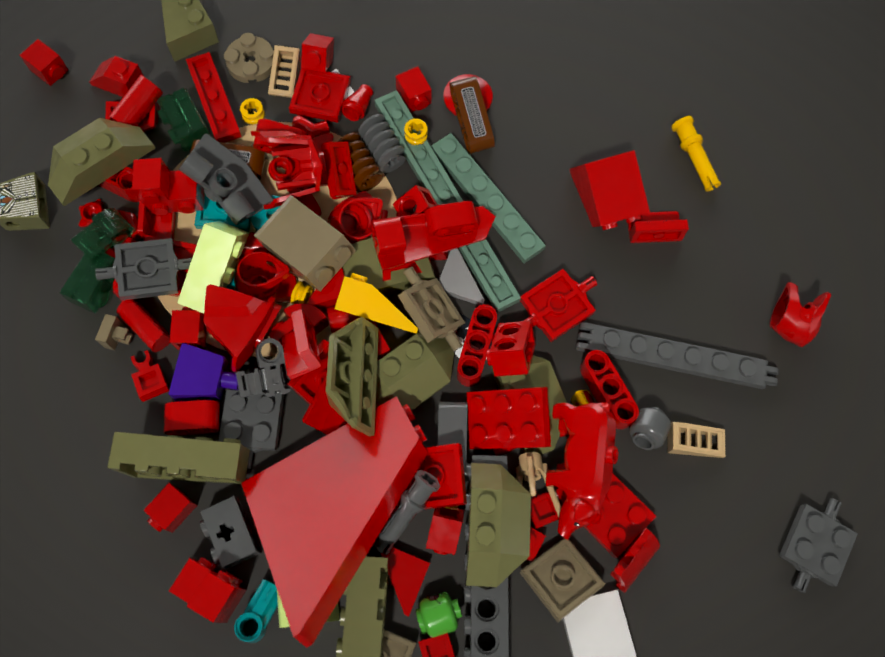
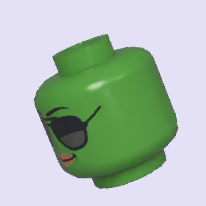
(438, 614)

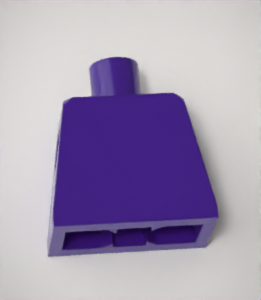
(200, 375)

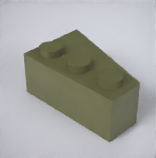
(187, 27)
(364, 610)

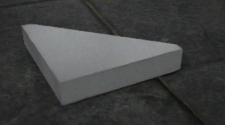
(458, 280)

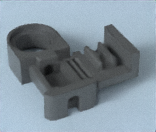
(264, 378)

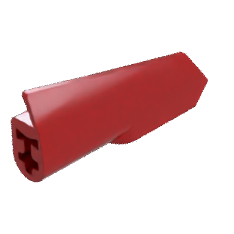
(431, 233)

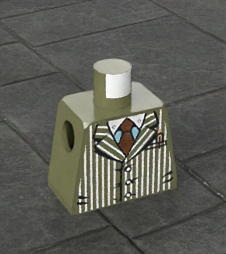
(23, 203)

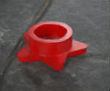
(88, 210)

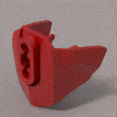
(310, 161)
(238, 321)

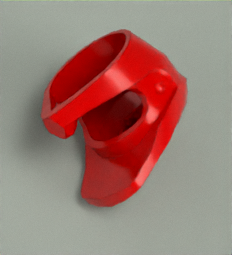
(354, 216)
(263, 280)
(798, 323)

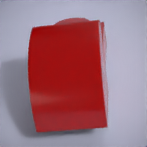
(314, 314)

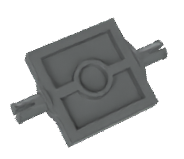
(145, 269)
(252, 420)
(818, 545)

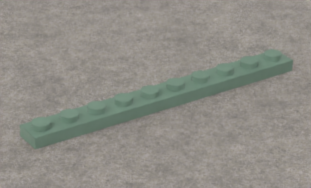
(433, 177)

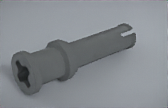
(412, 502)

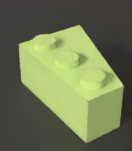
(212, 262)

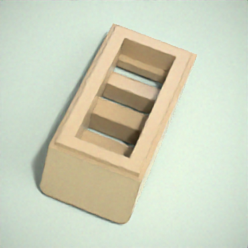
(288, 53)
(675, 446)

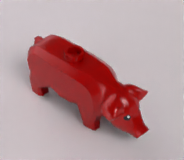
(587, 464)

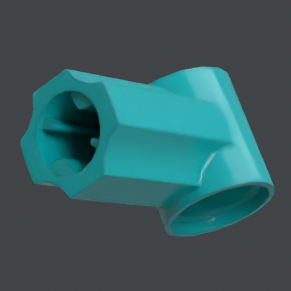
(261, 608)

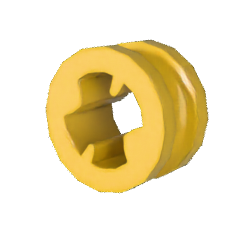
(249, 104)
(418, 125)
(301, 293)

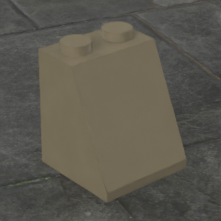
(305, 243)

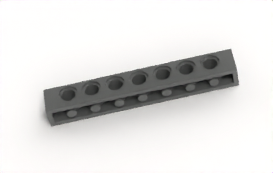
(498, 623)

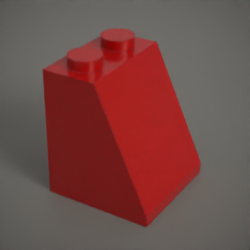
(611, 190)

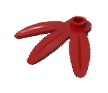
(292, 168)

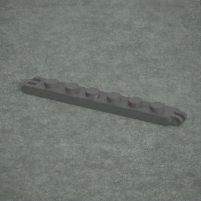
(677, 356)

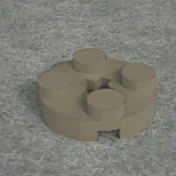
(248, 46)

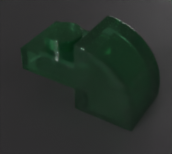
(104, 232)

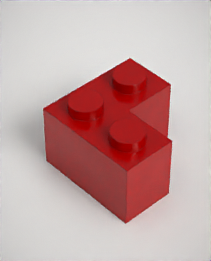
(165, 190)
(207, 591)

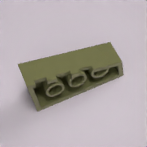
(179, 458)

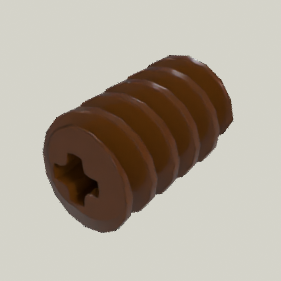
(363, 166)

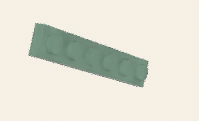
(484, 193)

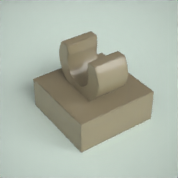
(112, 332)

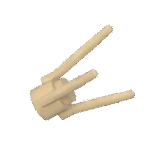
(531, 469)

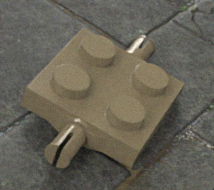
(431, 309)

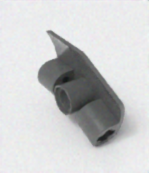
(226, 179)

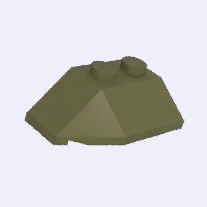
(94, 156)
(414, 371)
(354, 374)
(540, 375)
(496, 525)

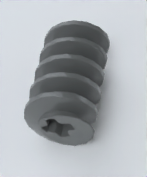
(381, 143)

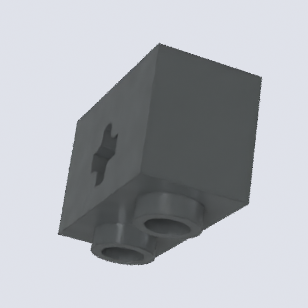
(242, 543)

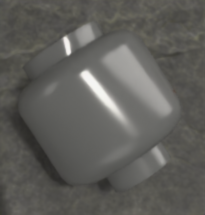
(650, 428)

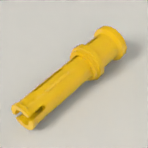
(692, 143)

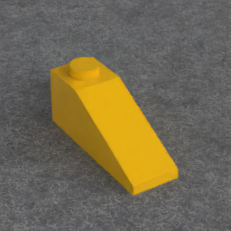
(366, 301)

